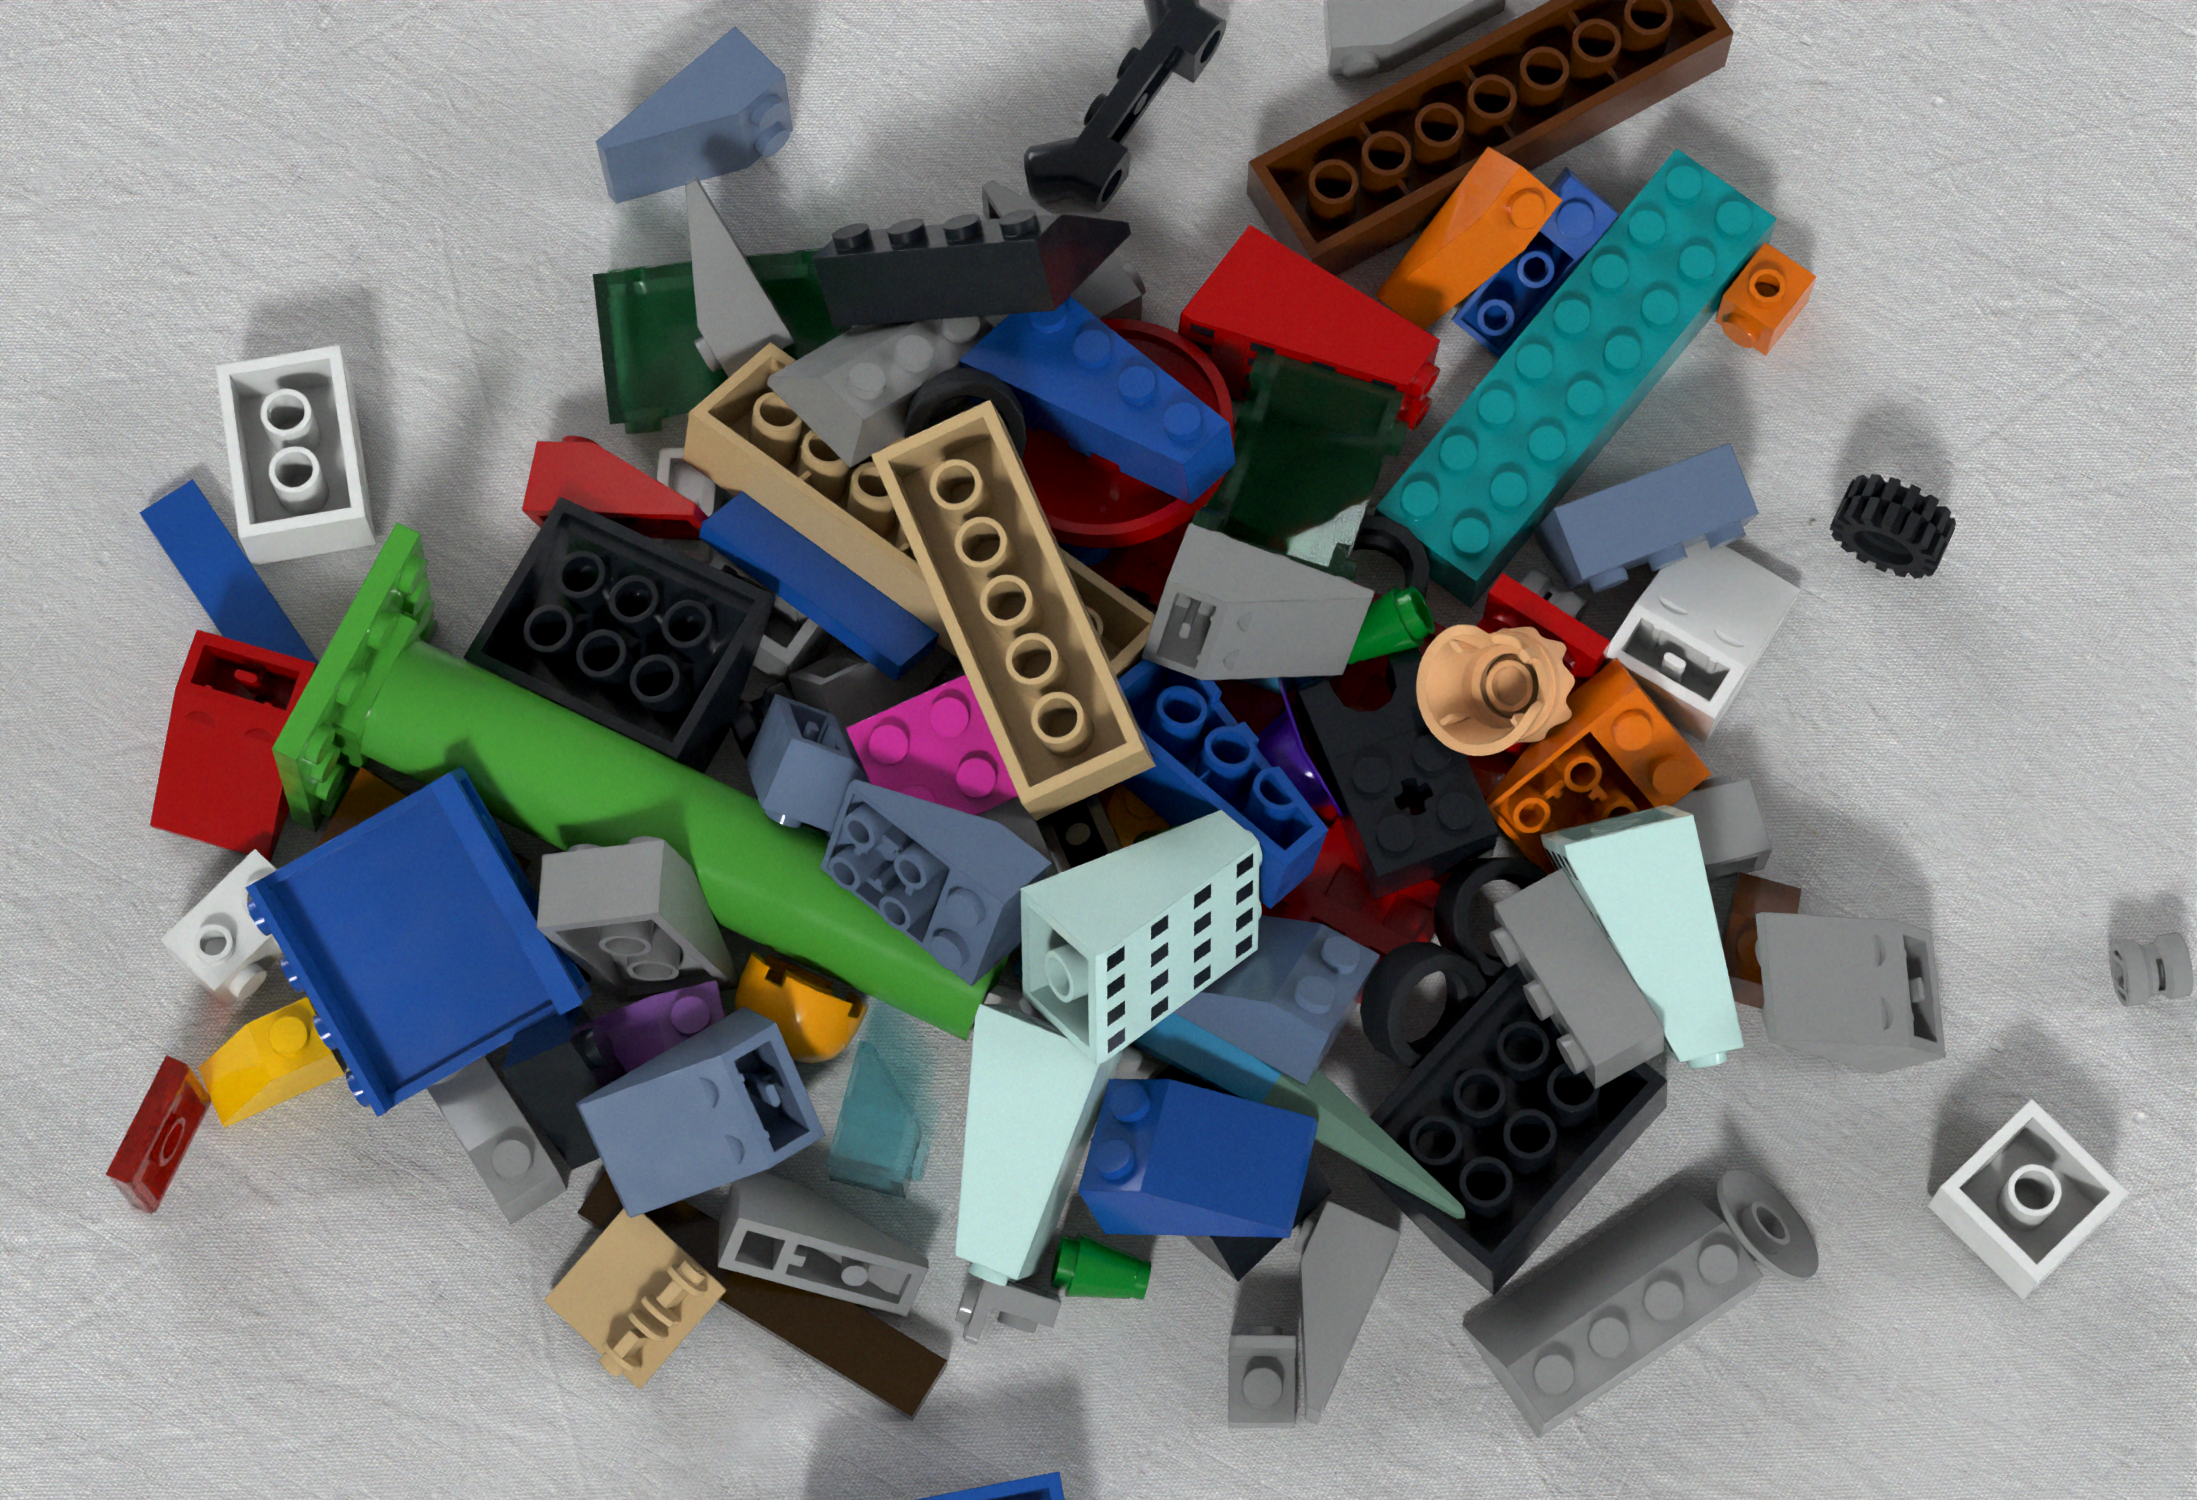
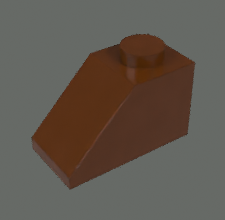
(1740, 935)

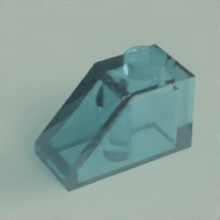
(877, 1131)

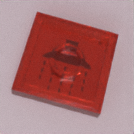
(159, 1135)

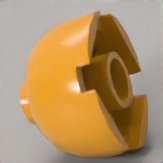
(802, 1005)

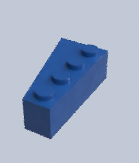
(1106, 398)
(1215, 765)

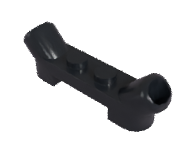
(1096, 161)

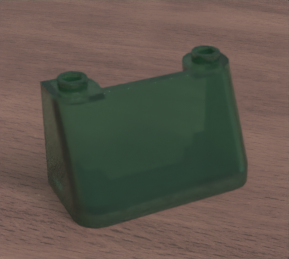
(652, 324)
(1305, 462)

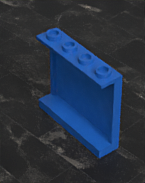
(416, 942)

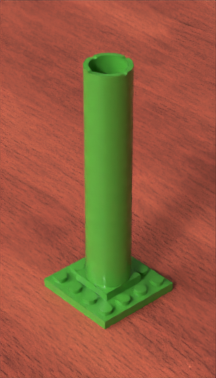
(576, 783)

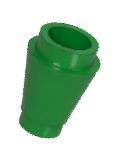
(1393, 624)
(1098, 1270)

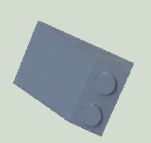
(701, 123)
(1287, 995)

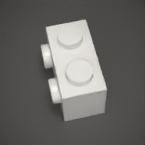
(220, 940)

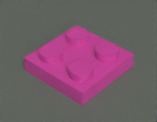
(936, 750)

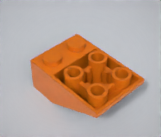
(1598, 765)

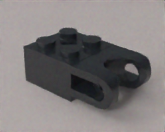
(1392, 759)

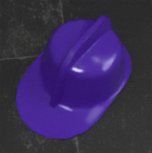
(1285, 747)

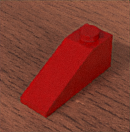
(608, 486)

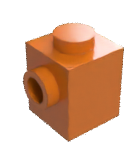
(1764, 299)

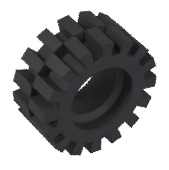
(1893, 526)

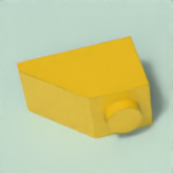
(269, 1063)

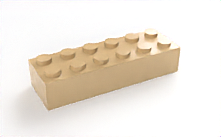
(1012, 611)

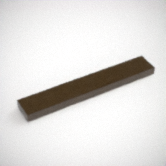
(816, 1325)

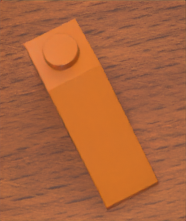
(1469, 239)

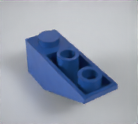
(1516, 293)

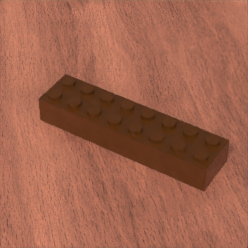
(1519, 90)

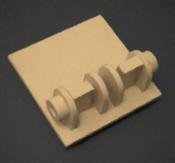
(635, 1297)

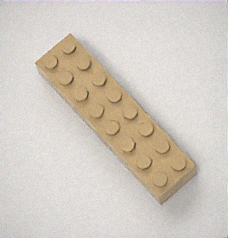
(760, 446)

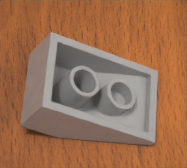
(633, 918)

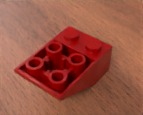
(218, 755)

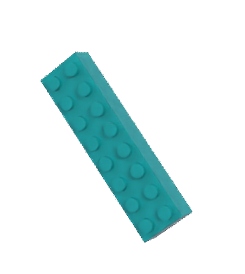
(1576, 374)

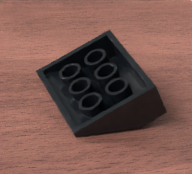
(961, 266)
(626, 634)
(1508, 1132)

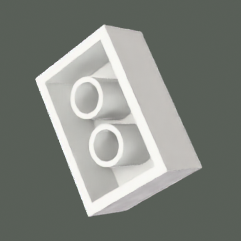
(295, 455)

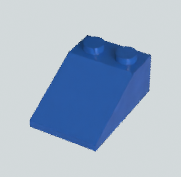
(1194, 1162)

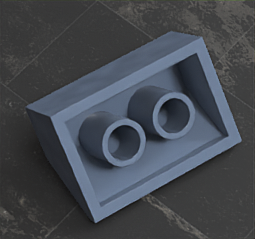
(1648, 520)

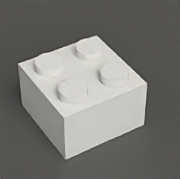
(2027, 1199)

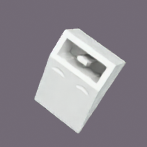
(1701, 633)

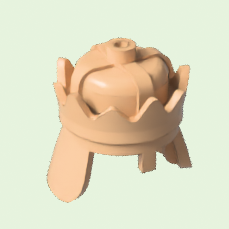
(1492, 688)

